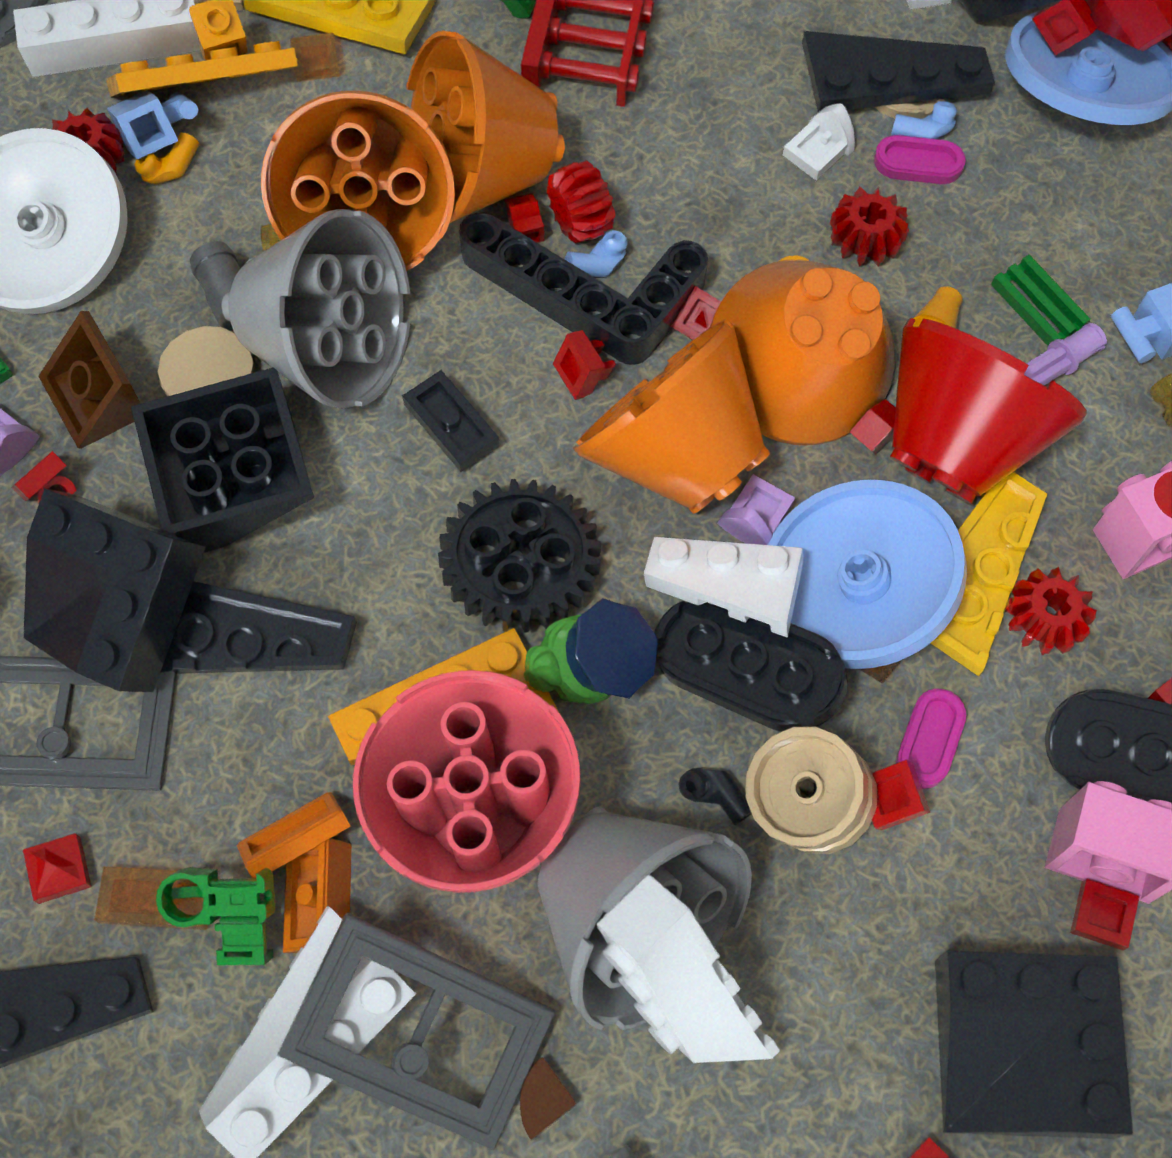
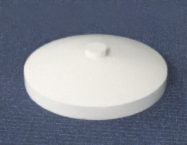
(57, 220)

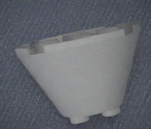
(326, 308)
(603, 862)

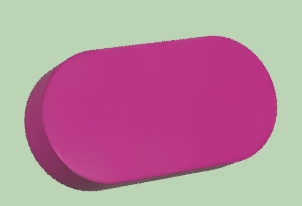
(919, 159)
(933, 735)

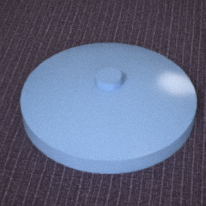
(1093, 78)
(875, 570)

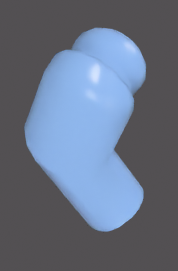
(931, 126)
(603, 257)

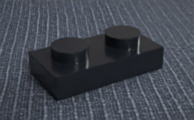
(451, 420)

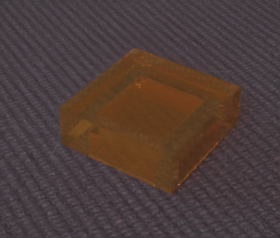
(315, 57)

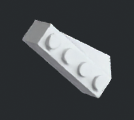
(102, 33)
(679, 980)
(266, 1092)

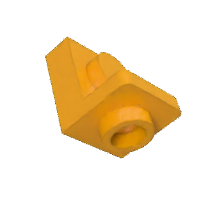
(218, 27)

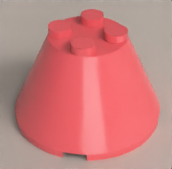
(466, 781)

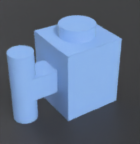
(147, 122)
(1151, 325)

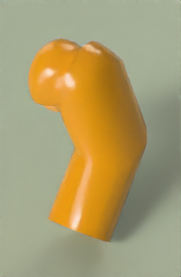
(171, 166)

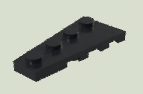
(891, 71)
(255, 633)
(66, 1003)

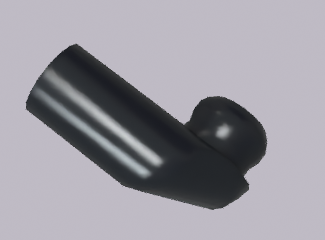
(715, 787)

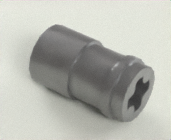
(215, 269)

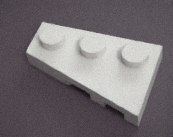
(735, 576)

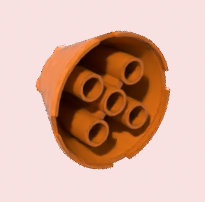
(487, 117)
(360, 157)
(810, 348)
(685, 427)

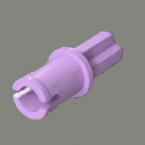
(1066, 354)

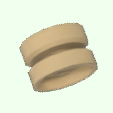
(785, 773)

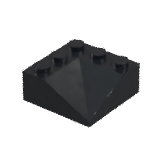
(222, 458)
(104, 590)
(1032, 1045)

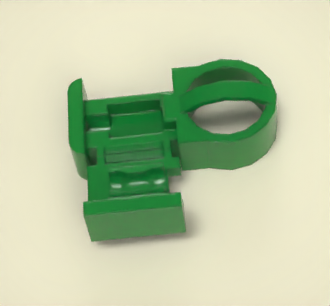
(232, 900)

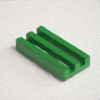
(1044, 295)

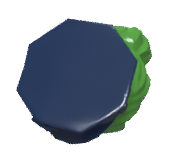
(594, 654)

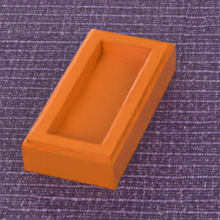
(293, 835)

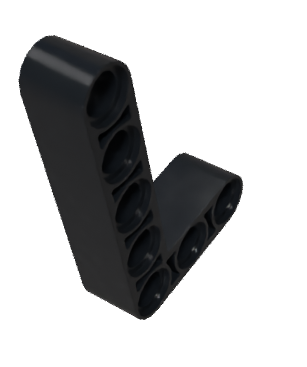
(583, 292)

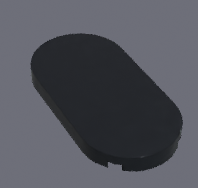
(751, 668)
(1113, 741)

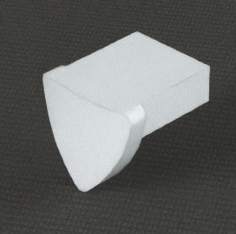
(822, 141)

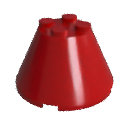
(971, 410)

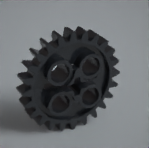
(519, 555)

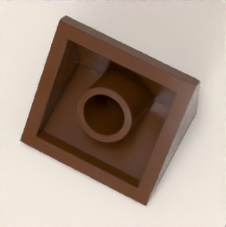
(88, 384)

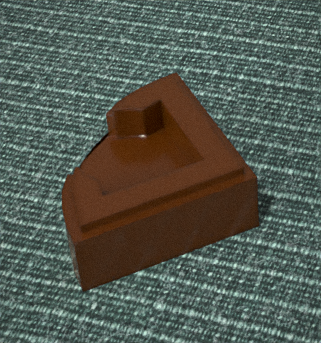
(543, 1099)

